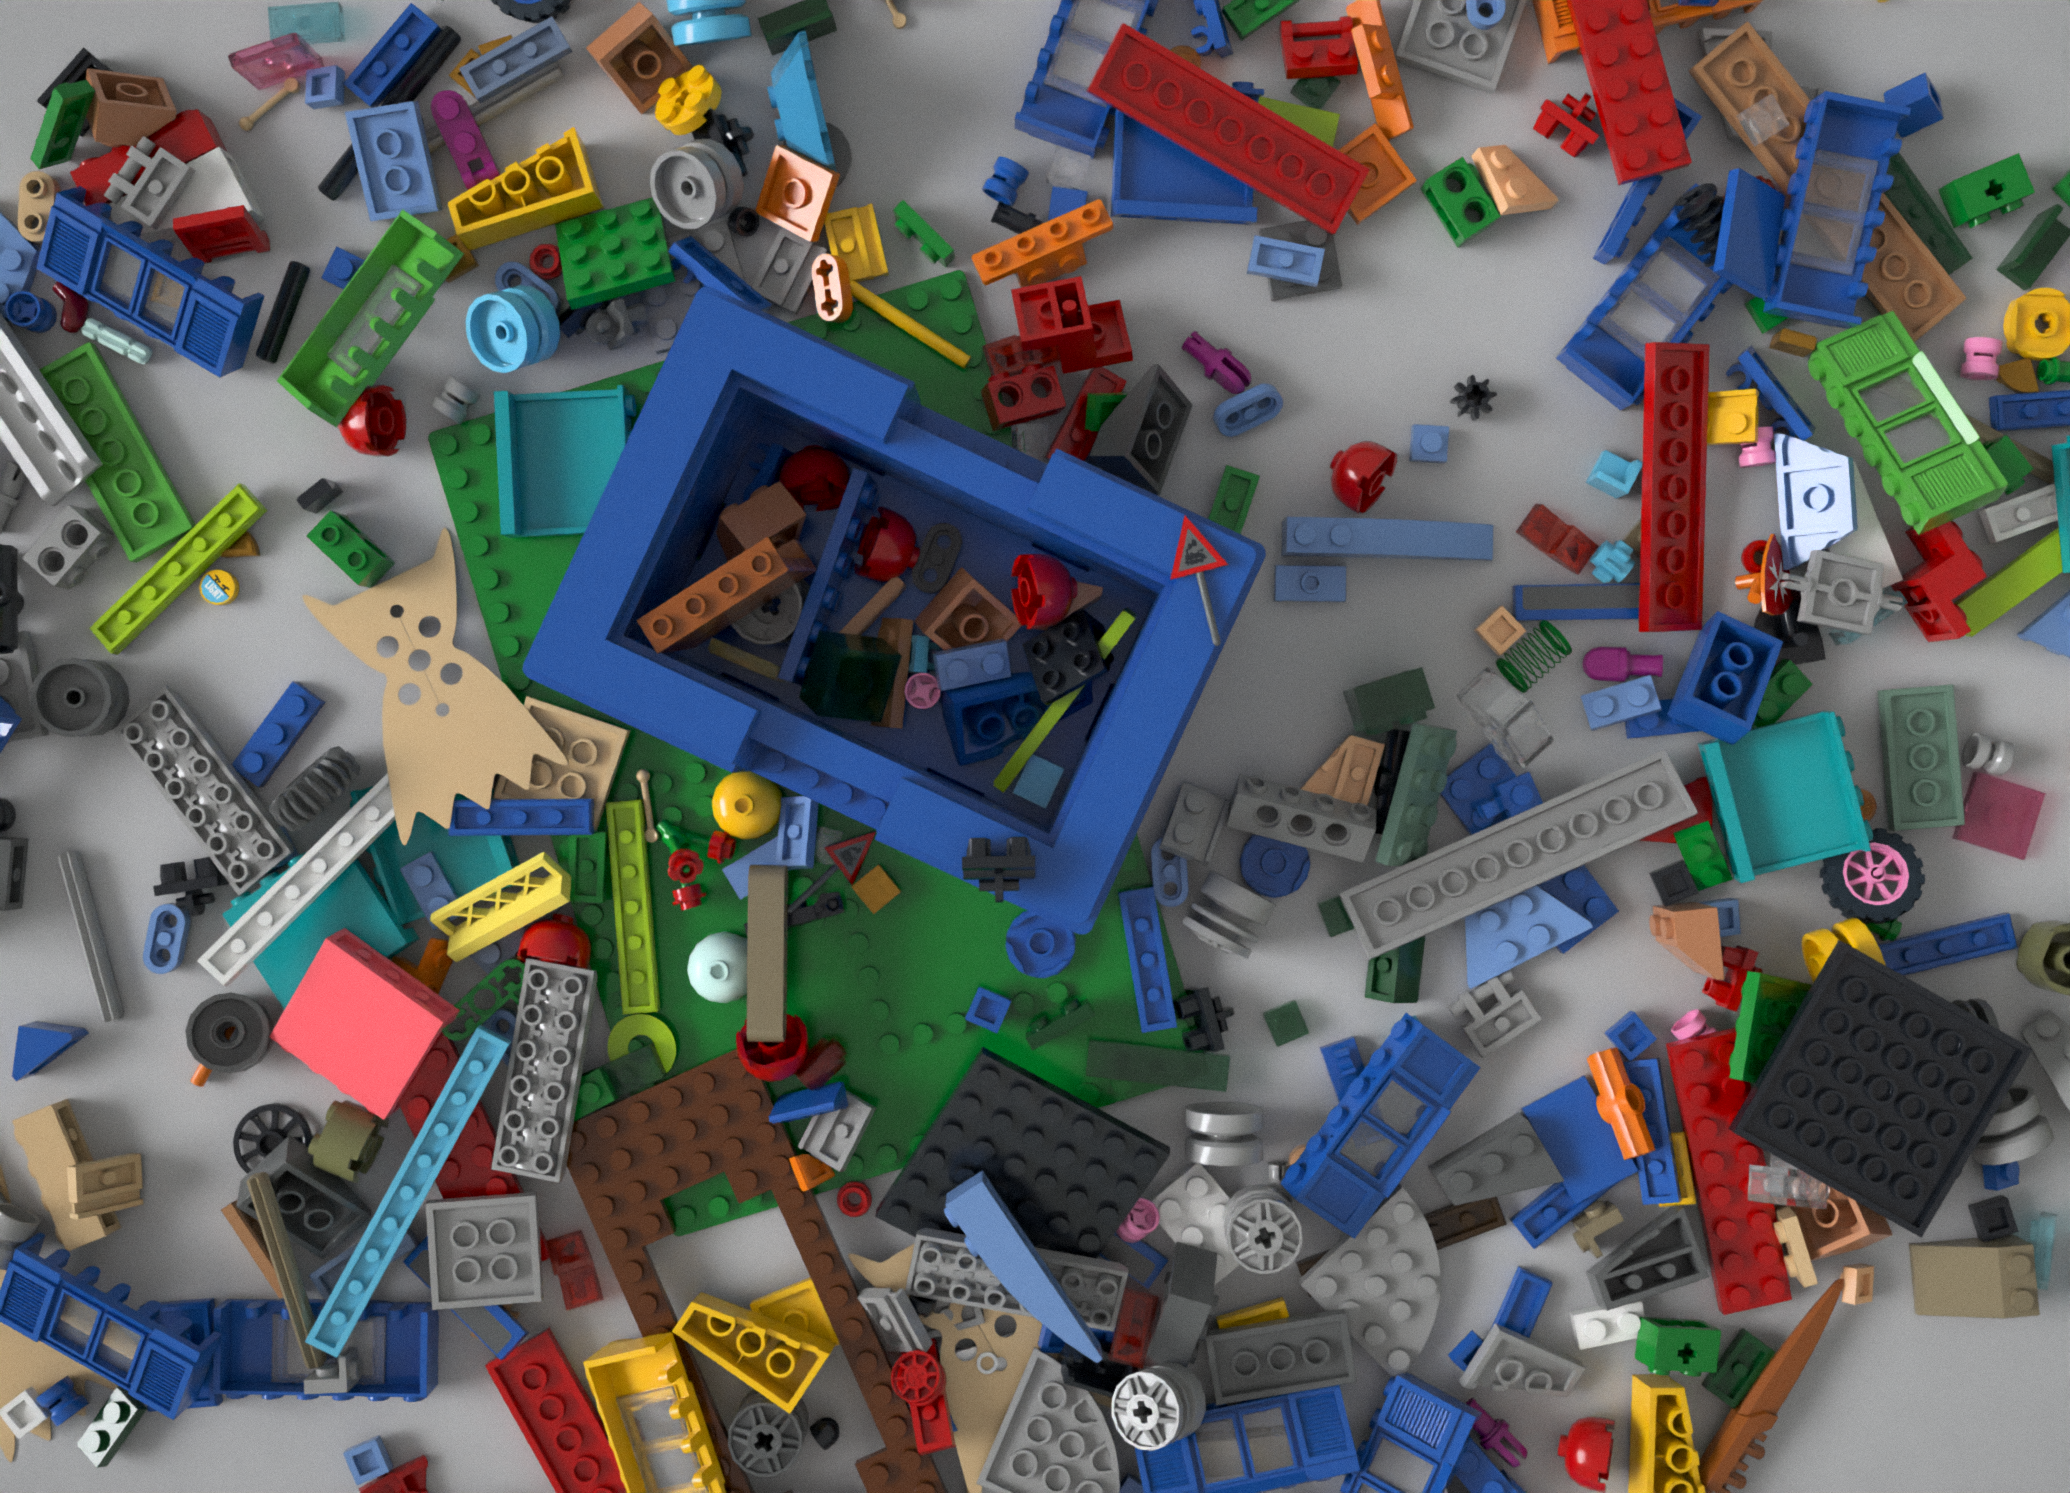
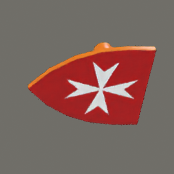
(1767, 584)

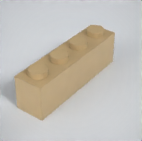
(51, 1144)

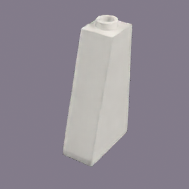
(212, 187)
(1869, 540)

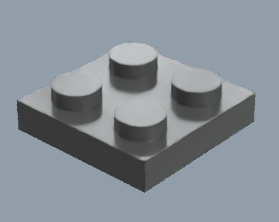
(1310, 235)

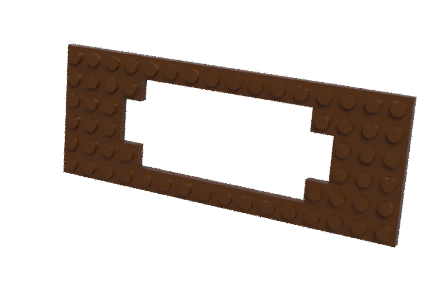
(687, 1133)

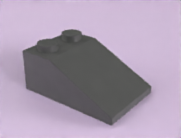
(1143, 432)
(313, 1203)

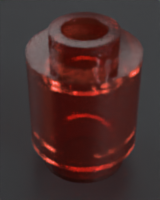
(821, 1063)

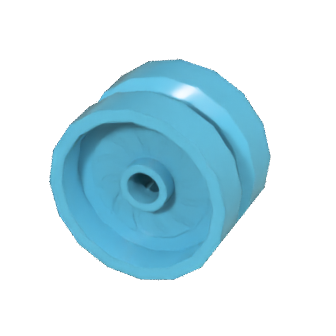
(708, 21)
(512, 328)

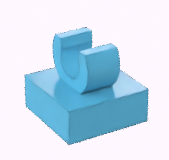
(919, 654)

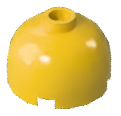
(747, 805)

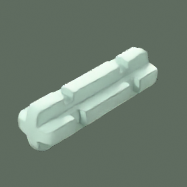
(117, 341)

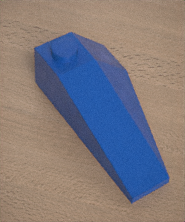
(997, 713)

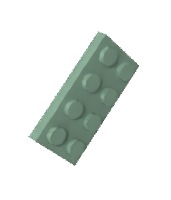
(1921, 757)
(1416, 794)

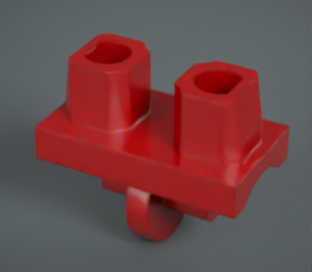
(1579, 135)
(1728, 992)

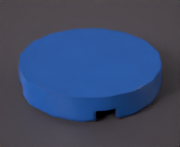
(1273, 866)
(1031, 938)

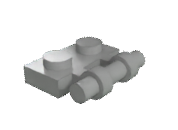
(156, 188)
(1500, 1022)

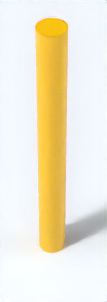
(909, 325)

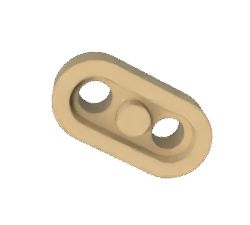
(36, 205)

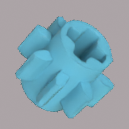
(1612, 561)

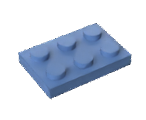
(393, 160)

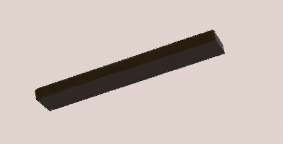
(1448, 1225)

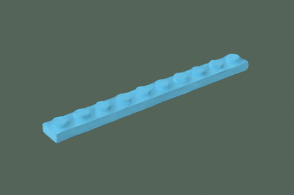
(408, 1191)

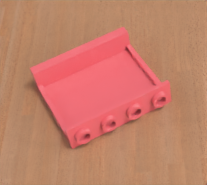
(362, 1022)

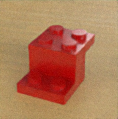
(1060, 316)
(1942, 576)

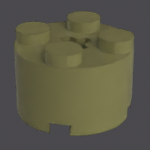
(2046, 956)
(348, 1140)

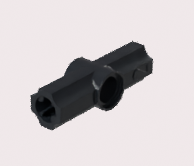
(11, 600)
(1388, 774)

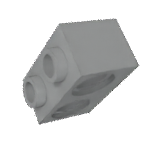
(64, 539)

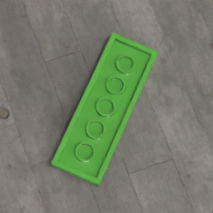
(132, 480)

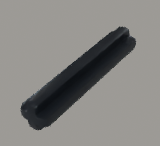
(282, 312)

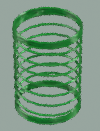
(1502, 663)

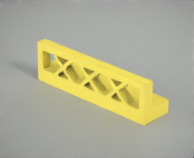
(510, 910)

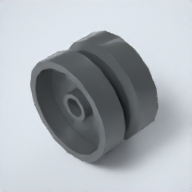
(58, 703)
(208, 1027)

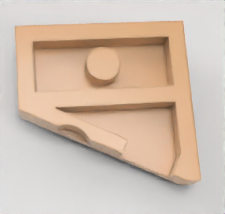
(1511, 181)
(1348, 771)

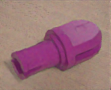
(1218, 364)
(1618, 664)
(1492, 1431)

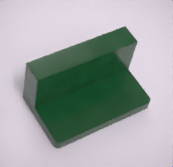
(785, 23)
(2035, 248)
(1396, 974)

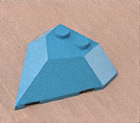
(800, 104)

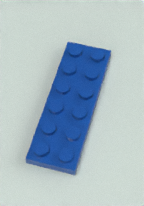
(833, 566)
(1474, 784)

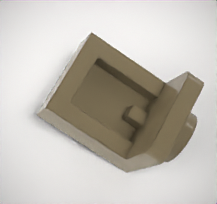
(1596, 1219)

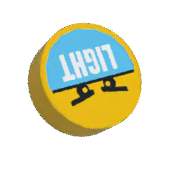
(219, 587)

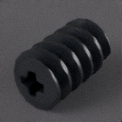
(1705, 216)

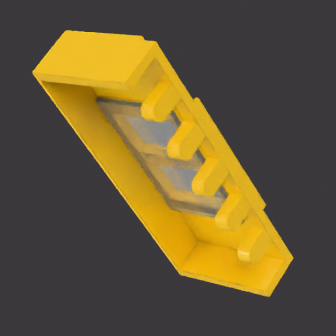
(653, 1418)

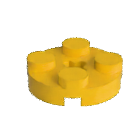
(687, 100)
(2020, 324)

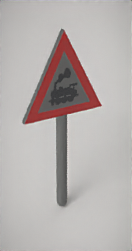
(1194, 557)
(847, 857)

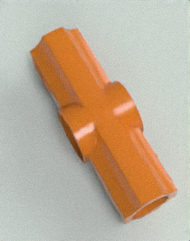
(1620, 1103)

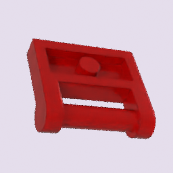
(1318, 57)
(220, 233)

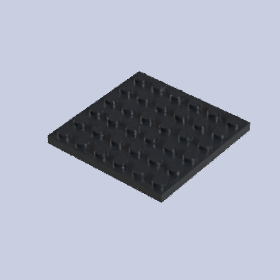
(1880, 1088)
(1048, 1154)

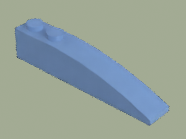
(1385, 538)
(1016, 1262)

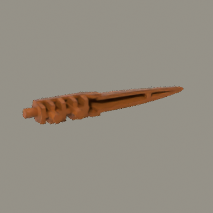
(1763, 1401)

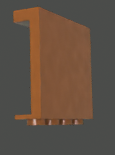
(726, 595)

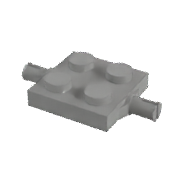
(1841, 592)

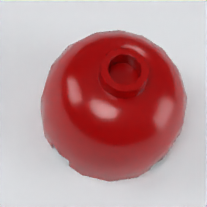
(374, 422)
(1360, 473)
(815, 477)
(887, 547)
(1043, 590)
(556, 942)
(774, 1059)
(1588, 1451)

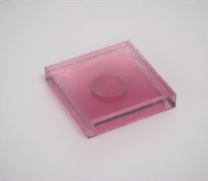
(275, 60)
(1999, 815)

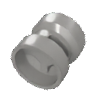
(451, 407)
(1991, 755)

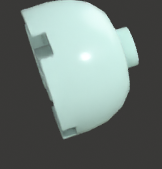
(719, 967)

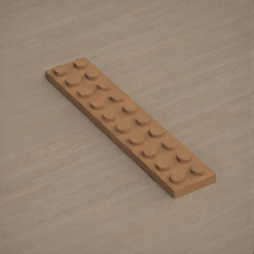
(1904, 271)

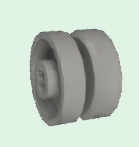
(696, 183)
(2014, 1130)
(1223, 1133)

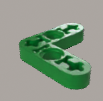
(513, 989)

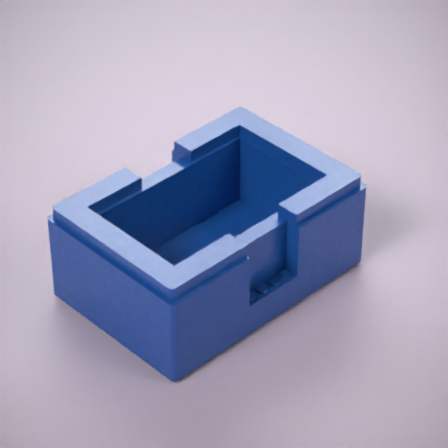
(756, 380)

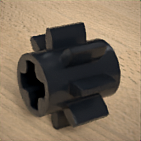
(1477, 389)

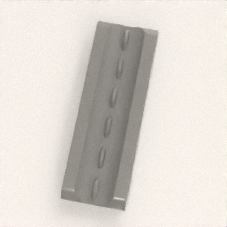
(38, 426)
(204, 790)
(545, 1070)
(950, 1273)

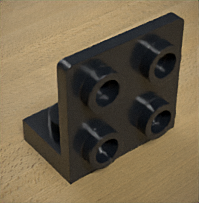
(1066, 656)

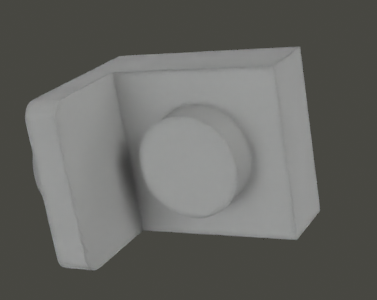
(335, 1377)

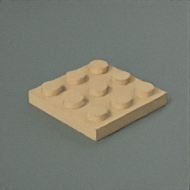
(591, 752)

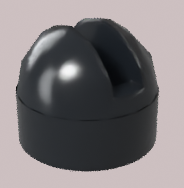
(746, 214)
(922, 1305)
(825, 1432)

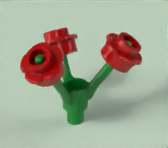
(685, 863)

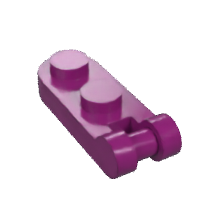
(463, 137)

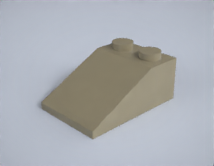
(1975, 1278)

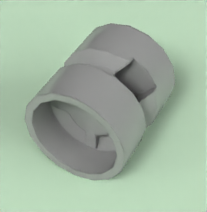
(16, 1228)

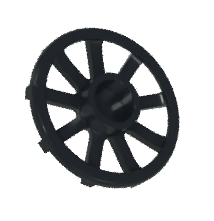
(270, 1137)

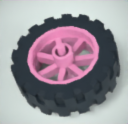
(1907, 877)

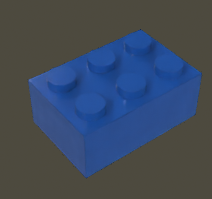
(1725, 678)

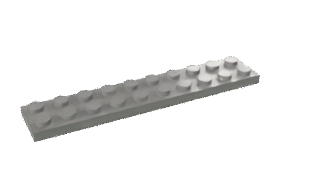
(1517, 854)

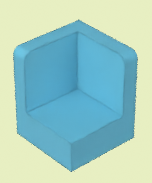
(1614, 474)
(1038, 781)

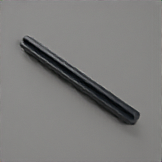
(405, 91)

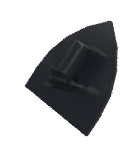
(1800, 641)

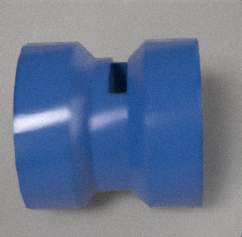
(1005, 181)
(22, 308)
(62, 1400)

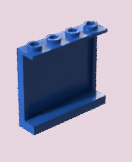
(1169, 183)

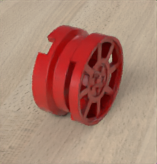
(919, 1378)

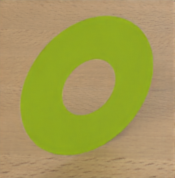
(642, 1025)

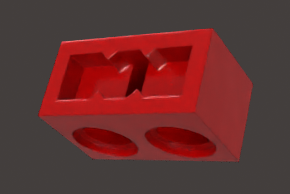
(1026, 404)

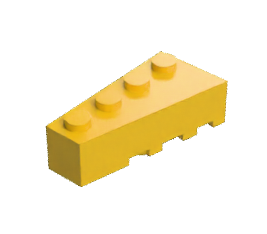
(529, 195)
(755, 1348)
(1661, 1438)

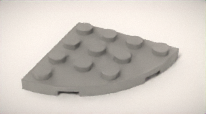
(1384, 1282)
(1051, 1438)

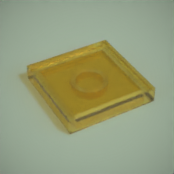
(745, 659)

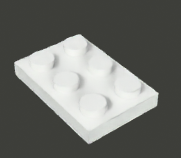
(1193, 1213)

